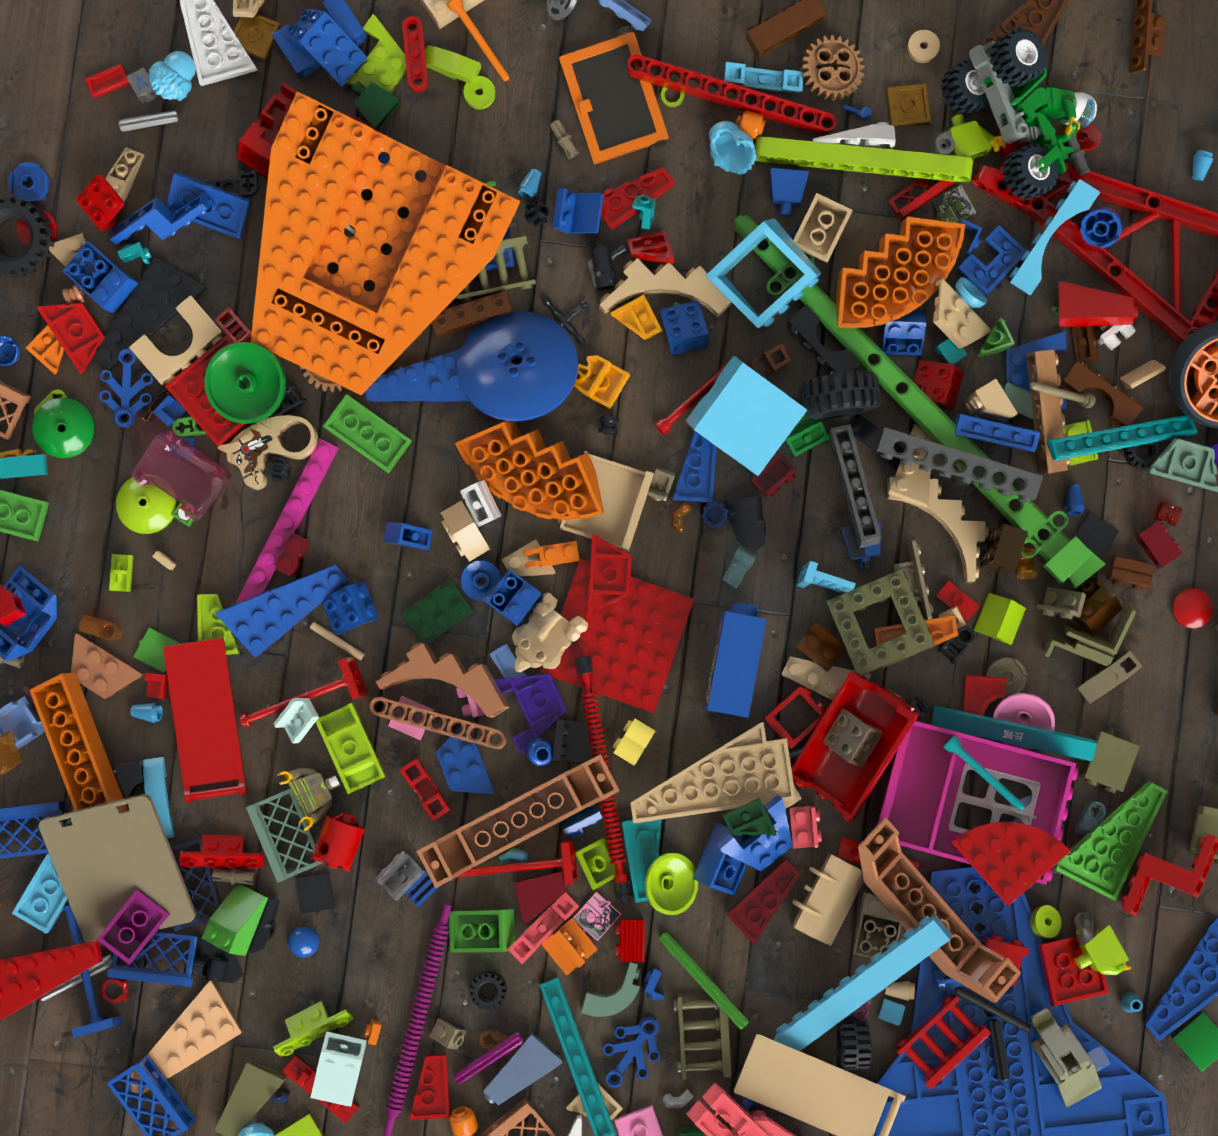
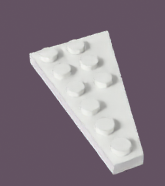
(214, 43)

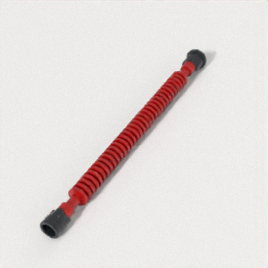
(622, 886)

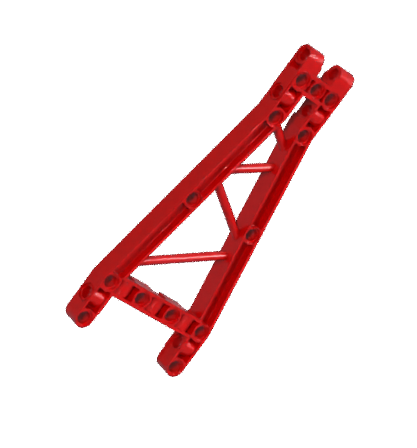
(1100, 260)

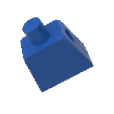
(787, 188)

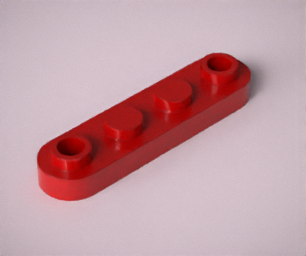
(415, 54)

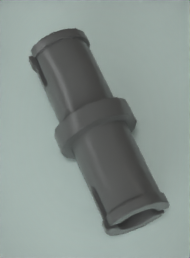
(1077, 156)

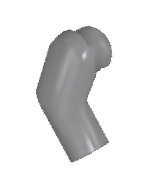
(677, 1102)

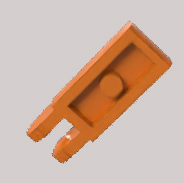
(553, 554)

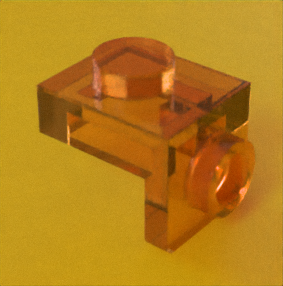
(1026, 566)

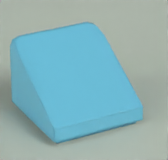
(891, 1012)

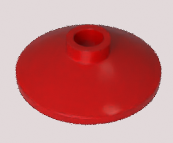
(1088, 137)

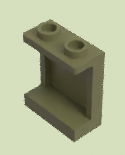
(1110, 763)
(1205, 823)

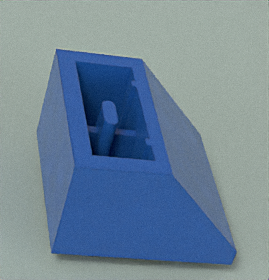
(904, 334)
(513, 597)

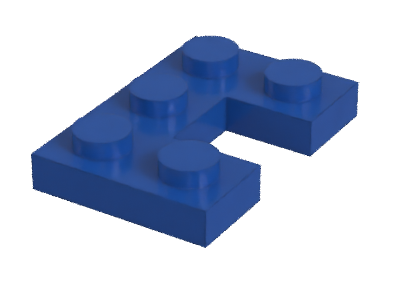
(1008, 256)

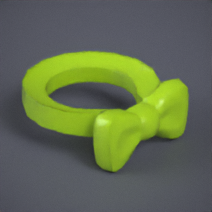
(671, 104)

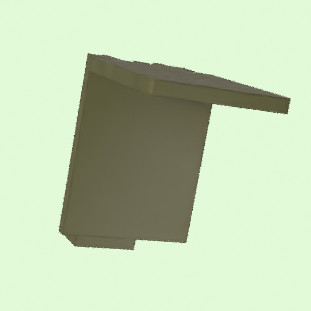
(1094, 647)
(1064, 1059)

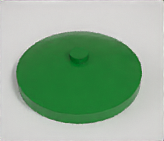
(245, 382)

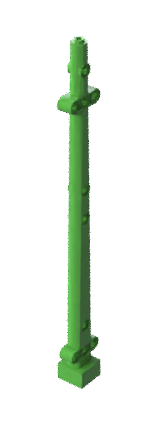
(1059, 551)

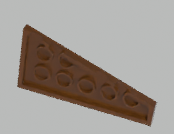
(1034, 15)

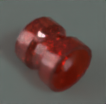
(1168, 513)

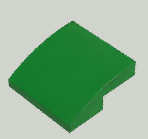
(806, 435)
(1199, 1042)

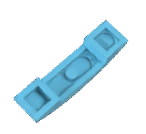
(762, 79)
(155, 787)

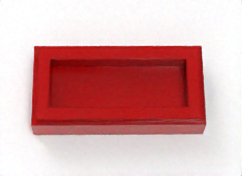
(107, 81)

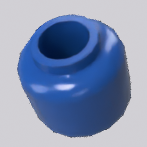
(543, 756)

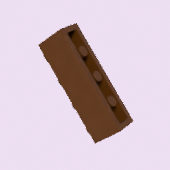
(785, 26)

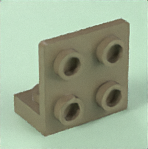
(852, 738)

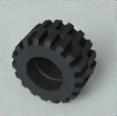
(854, 1043)

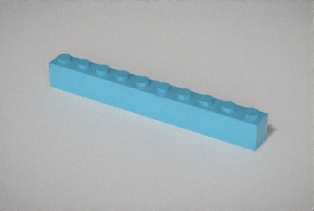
(864, 984)

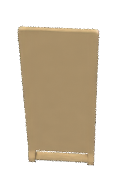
(814, 1090)

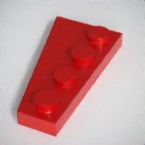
(618, 201)

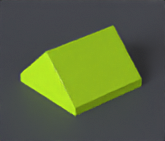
(1000, 618)
(596, 863)

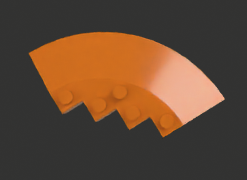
(899, 274)
(533, 475)

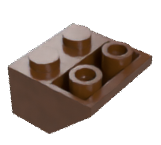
(1099, 606)

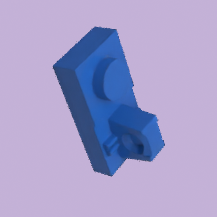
(583, 818)

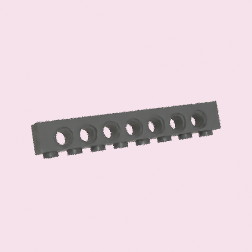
(1031, 480)

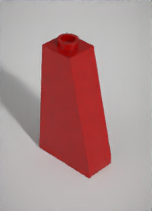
(1093, 307)

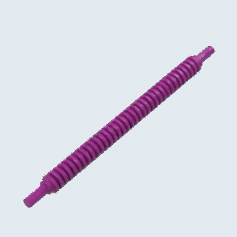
(407, 1057)

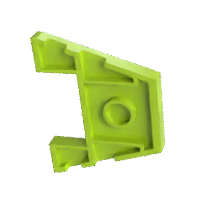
(385, 62)

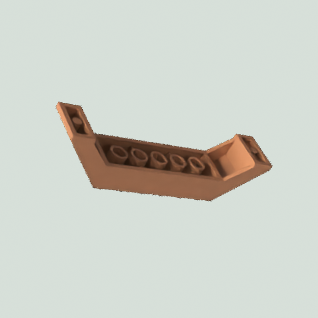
(517, 820)
(913, 898)

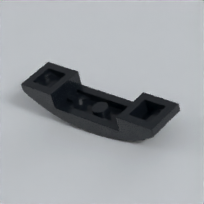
(871, 436)

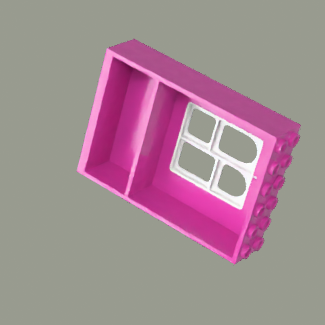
(929, 784)

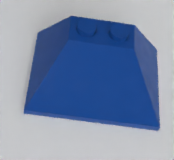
(41, 610)

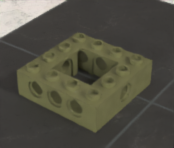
(869, 660)

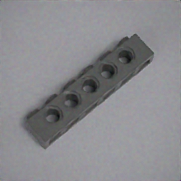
(855, 486)

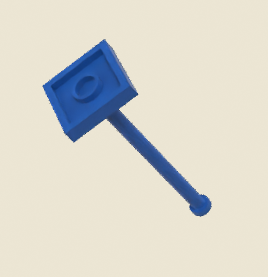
(97, 1022)

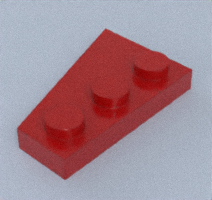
(433, 1090)

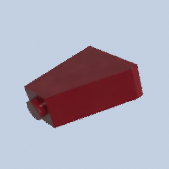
(539, 892)

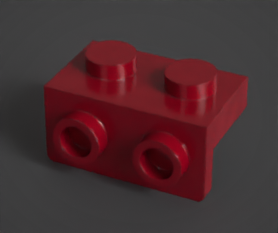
(773, 476)

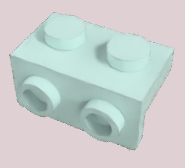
(297, 718)

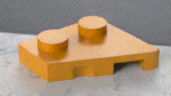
(638, 317)

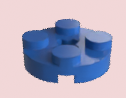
(37, 191)

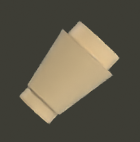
(901, 990)

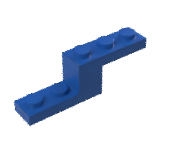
(159, 218)

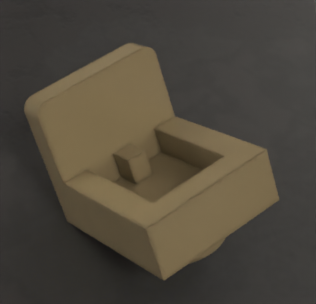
(661, 484)
(447, 1034)

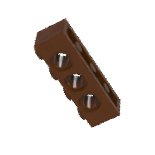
(471, 314)

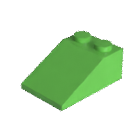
(236, 920)
(481, 930)

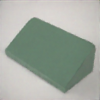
(1020, 399)

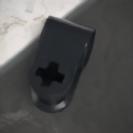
(288, 402)
(956, 645)

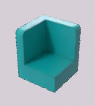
(950, 352)

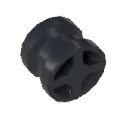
(608, 425)

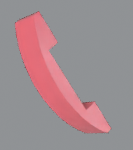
(542, 928)

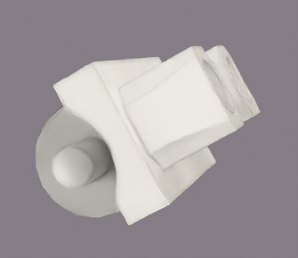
(1109, 337)

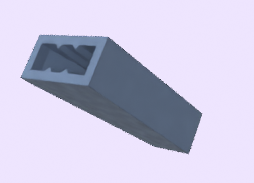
(523, 1068)

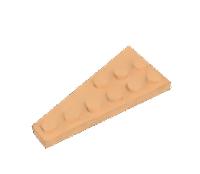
(197, 1032)

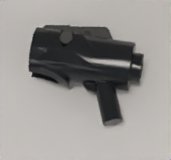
(602, 265)

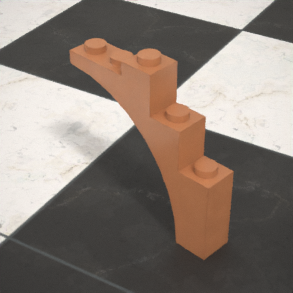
(423, 665)

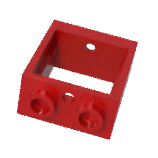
(780, 731)

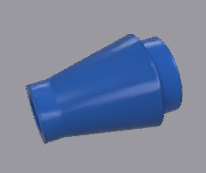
(1074, 500)

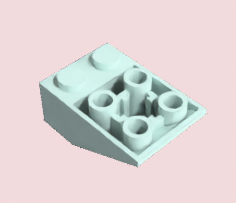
(338, 1069)

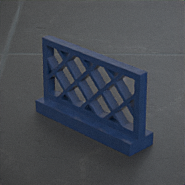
(210, 883)

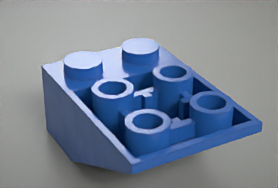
(100, 277)

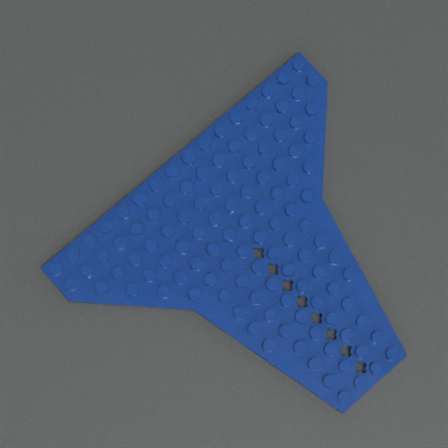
(1029, 1102)

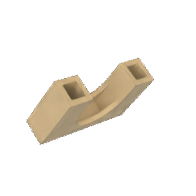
(167, 367)

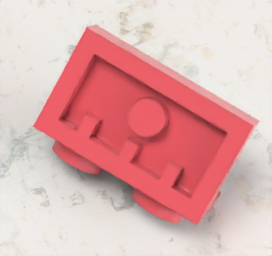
(804, 827)

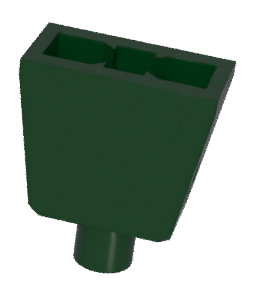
(374, 103)

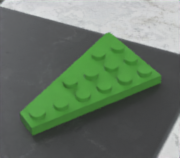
(1111, 848)

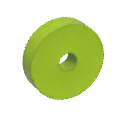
(479, 101)
(1038, 925)

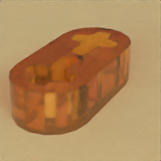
(500, 1037)

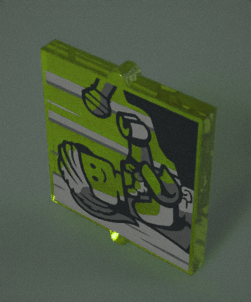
(954, 205)

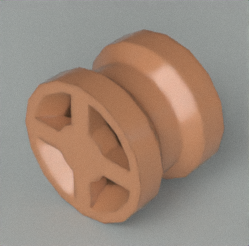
(73, 295)

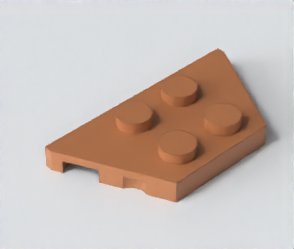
(100, 669)

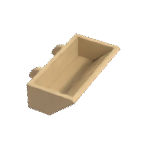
(828, 899)

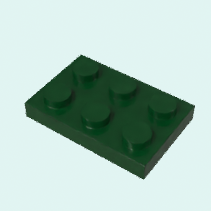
(437, 612)

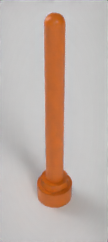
(457, 7)

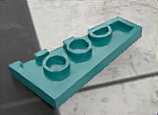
(642, 849)

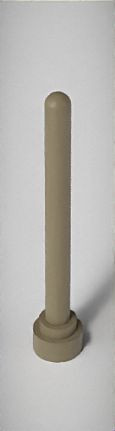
(1084, 399)

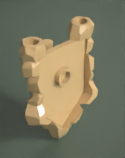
(545, 636)

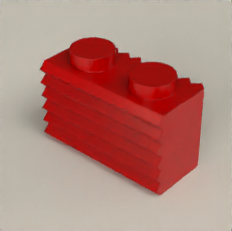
(631, 940)

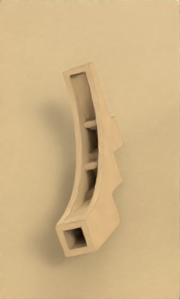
(669, 281)
(964, 533)

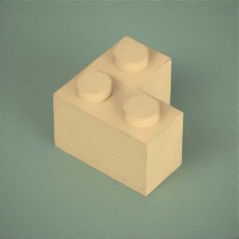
(464, 531)

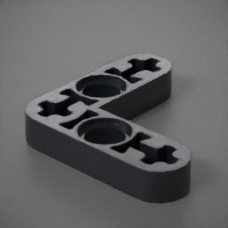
(239, 183)

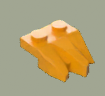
(601, 380)

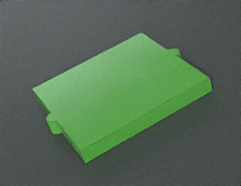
(151, 649)

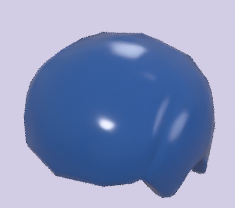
(9, 350)
(303, 941)

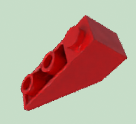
(10, 606)

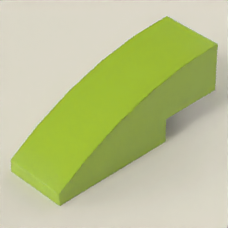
(452, 64)

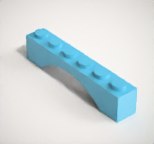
(1078, 201)

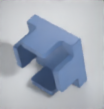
(21, 720)

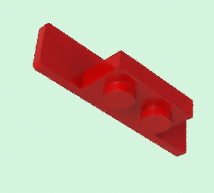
(222, 852)

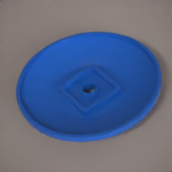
(523, 389)

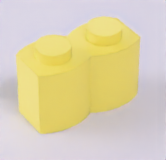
(633, 742)

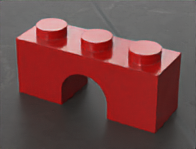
(425, 788)

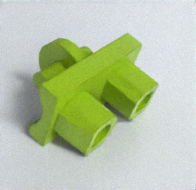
(121, 573)

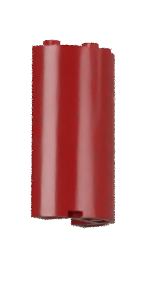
(833, 776)

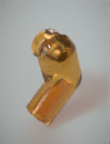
(678, 517)

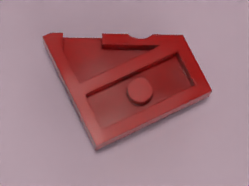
(651, 248)

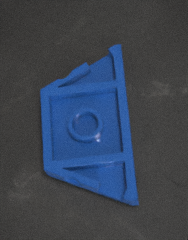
(464, 766)

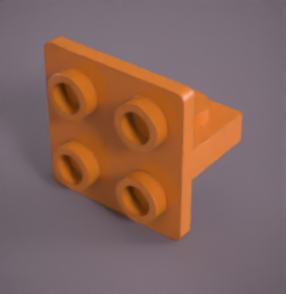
(569, 946)

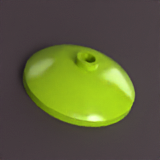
(147, 518)
(679, 885)

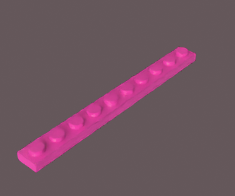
(289, 519)

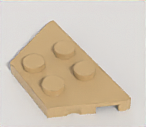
(956, 317)

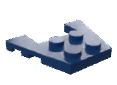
(1016, 363)
(762, 849)

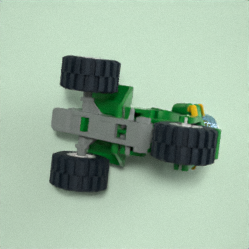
(1005, 82)

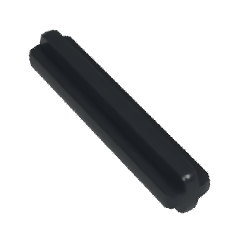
(999, 1049)

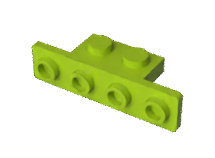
(310, 1025)

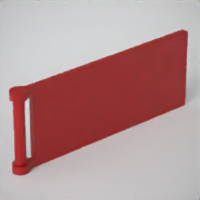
(204, 717)

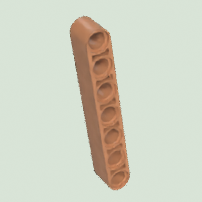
(430, 717)

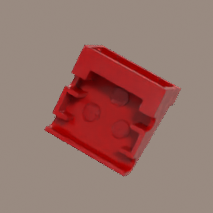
(256, 143)

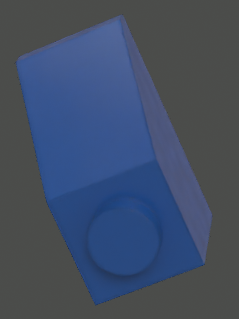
(407, 535)

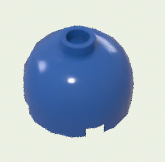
(1101, 227)

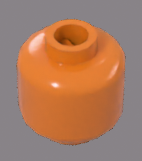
(751, 123)
(463, 1121)

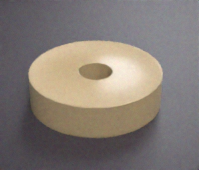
(923, 37)

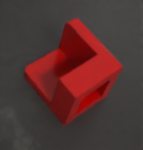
(157, 685)

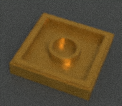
(256, 35)
(908, 105)

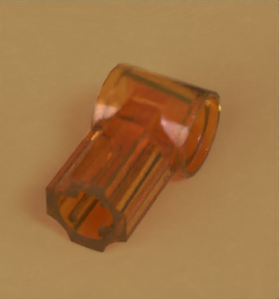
(99, 628)

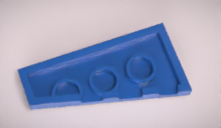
(698, 472)

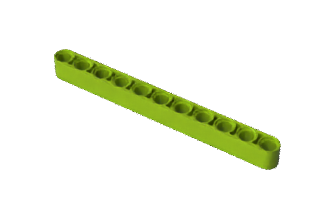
(863, 159)

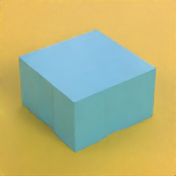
(746, 415)

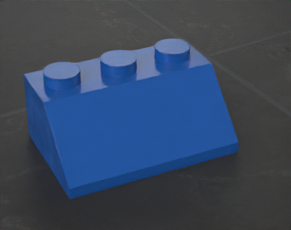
(718, 868)

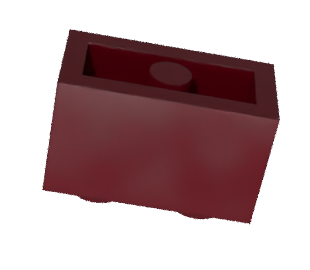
(1158, 544)

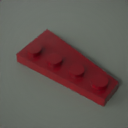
(761, 903)

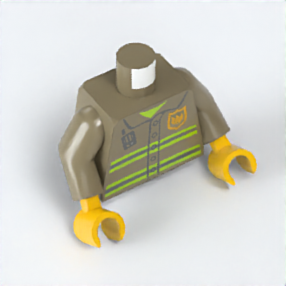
(311, 792)

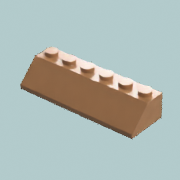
(1046, 408)

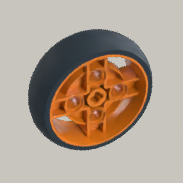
(1192, 353)

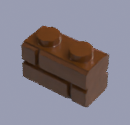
(1130, 572)

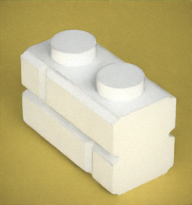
(480, 503)

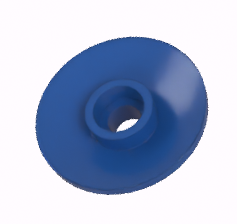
(470, 578)

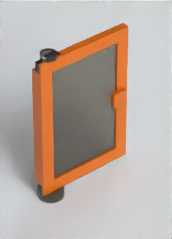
(612, 107)

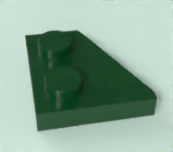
(749, 820)

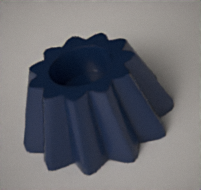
(715, 514)

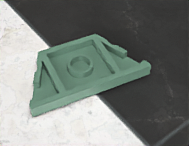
(1187, 464)

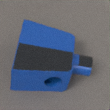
(853, 551)

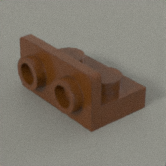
(821, 646)

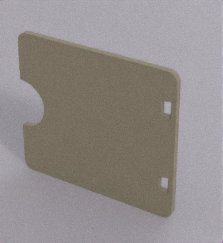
(110, 857)

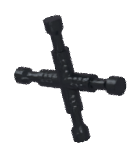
(564, 321)

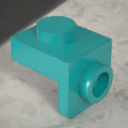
(131, 252)

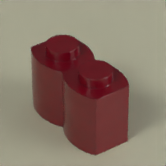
(290, 560)

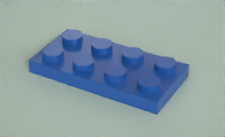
(225, 210)

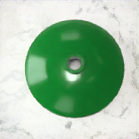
(78, 426)

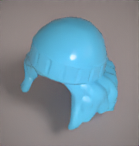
(173, 76)
(731, 148)

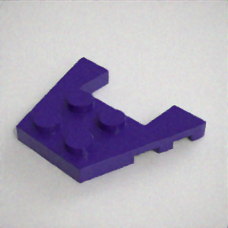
(539, 702)

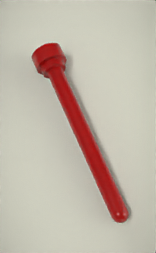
(664, 425)

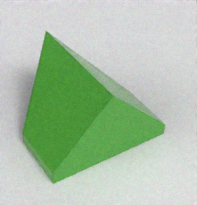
(997, 341)

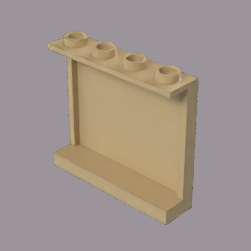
(623, 498)

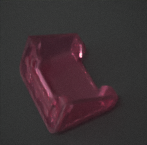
(182, 473)

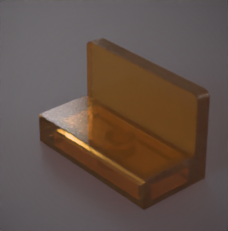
(9, 752)

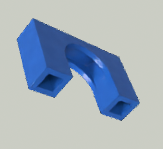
(298, 58)

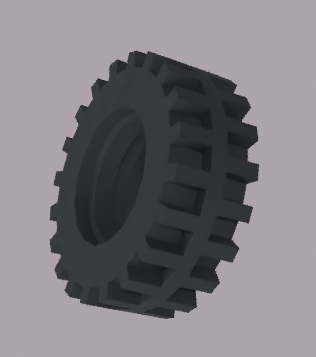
(40, 237)

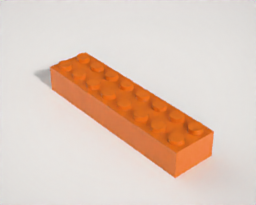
(75, 742)

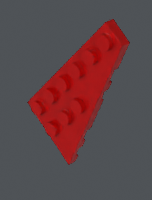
(36, 974)

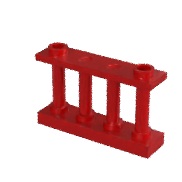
(947, 1061)

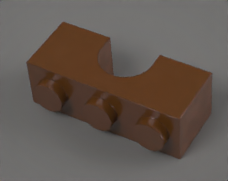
(770, 360)

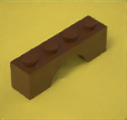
(1122, 409)

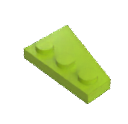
(210, 624)

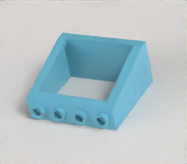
(785, 243)

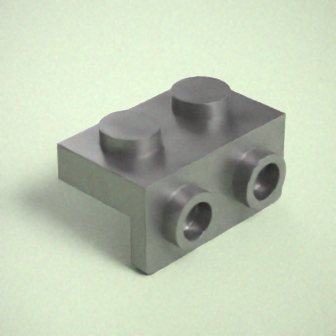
(399, 875)

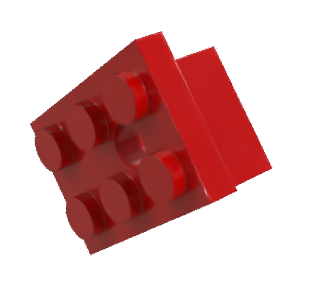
(1170, 875)

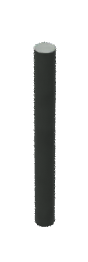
(992, 1009)

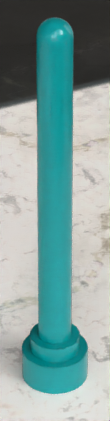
(953, 745)

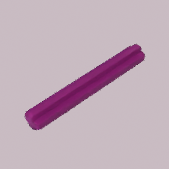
(488, 1058)

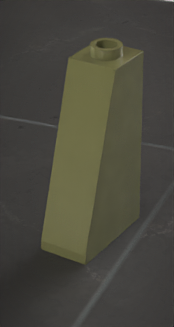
(249, 1095)

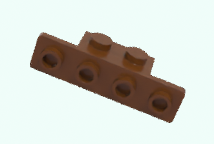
(1147, 35)

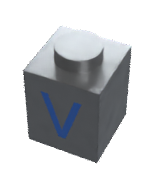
(141, 85)

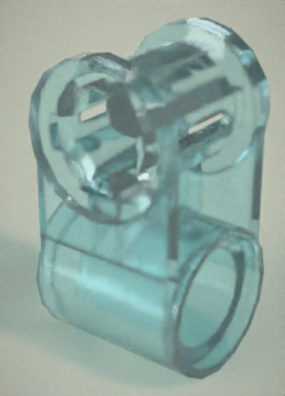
(1089, 819)

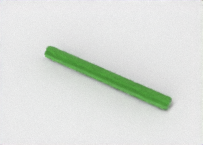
(703, 980)

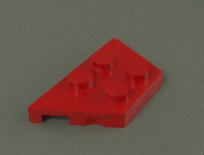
(74, 331)
(608, 574)

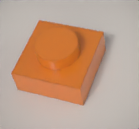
(372, 1032)

